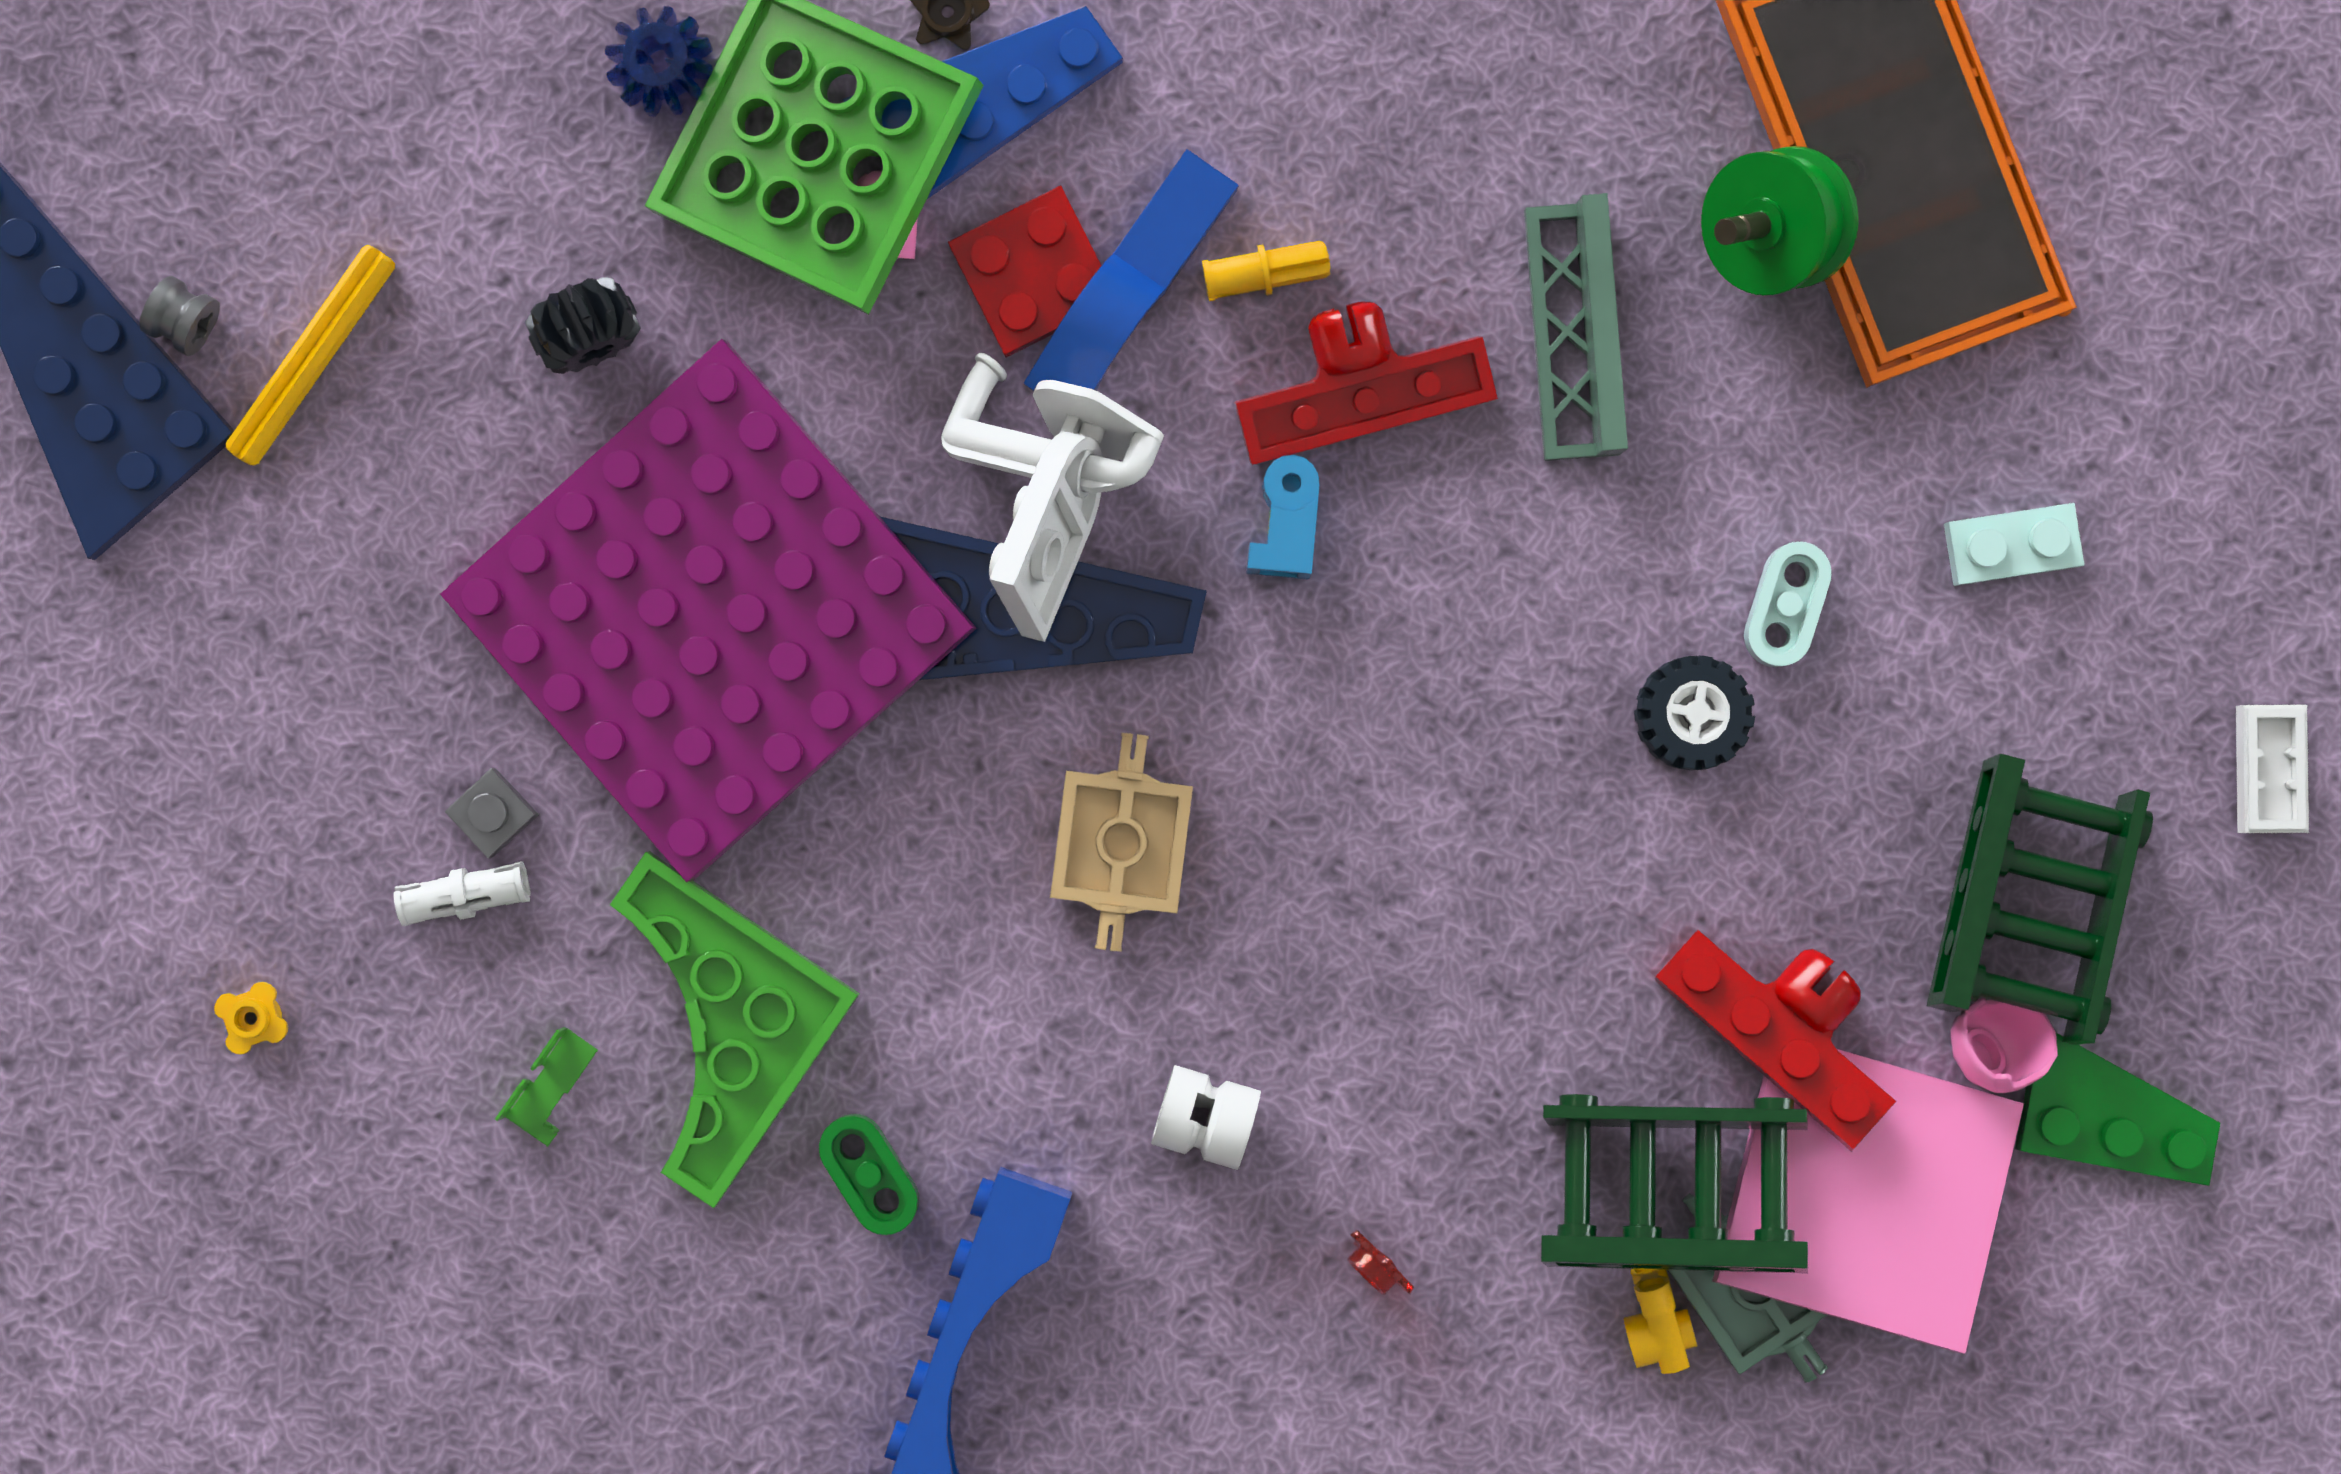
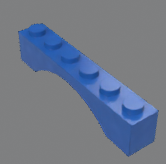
(1013, 1239)

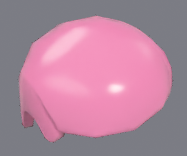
(2003, 1045)

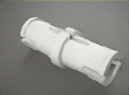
(462, 893)

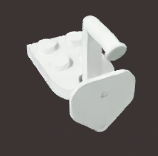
(1065, 483)

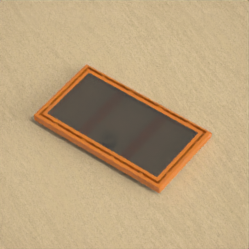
(1944, 210)

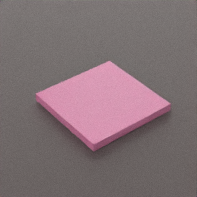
(1900, 1219)

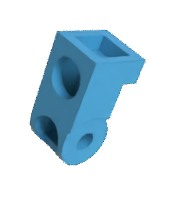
(1292, 496)

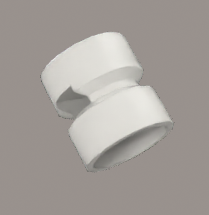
(1227, 1125)

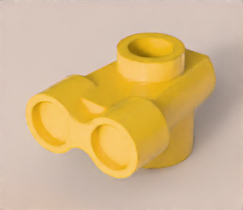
(1659, 1331)

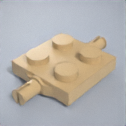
(1121, 842)

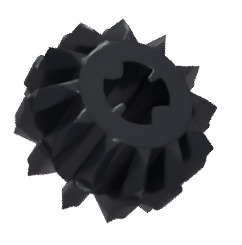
(582, 325)

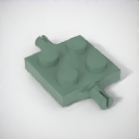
(1749, 1324)

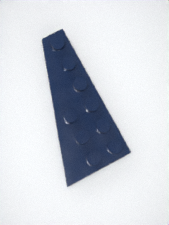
(98, 390)
(1100, 618)

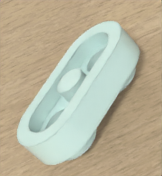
(1789, 606)

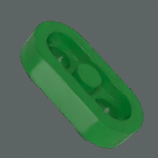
(865, 1175)

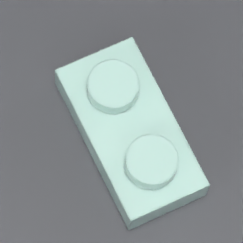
(2014, 544)

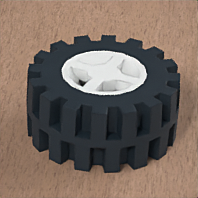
(1717, 715)

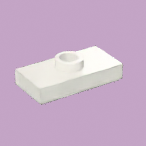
(2272, 769)

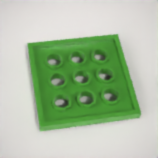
(800, 105)

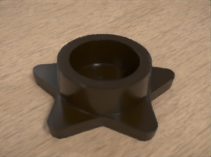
(955, 28)

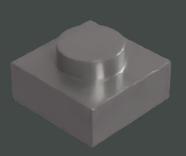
(491, 813)

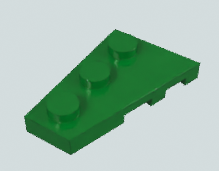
(2114, 1120)

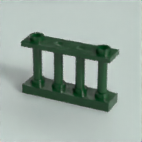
(1976, 917)
(1707, 1242)

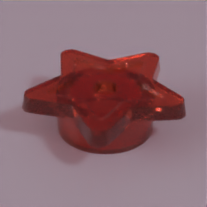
(1376, 1266)

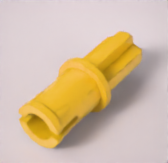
(1266, 269)

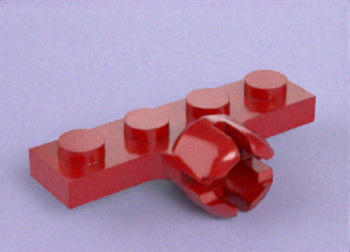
(1362, 387)
(1783, 1030)

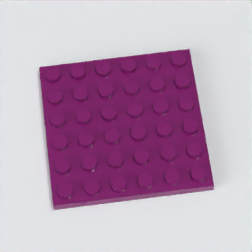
(707, 611)

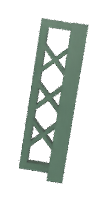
(1600, 328)

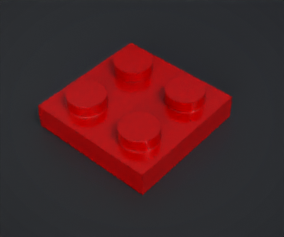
(1027, 268)

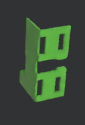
(559, 1075)

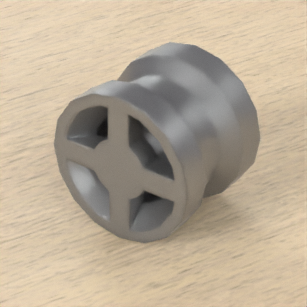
(179, 315)

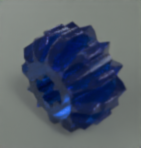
(640, 79)

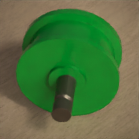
(1779, 220)

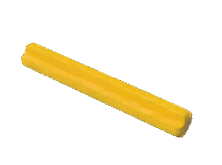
(310, 355)

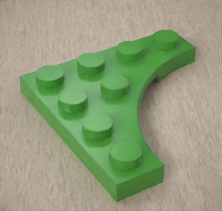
(752, 1016)

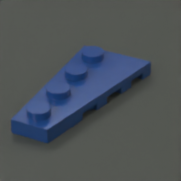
(1022, 82)

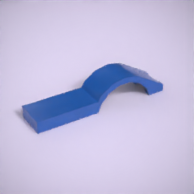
(1135, 275)

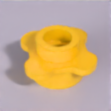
(269, 1021)

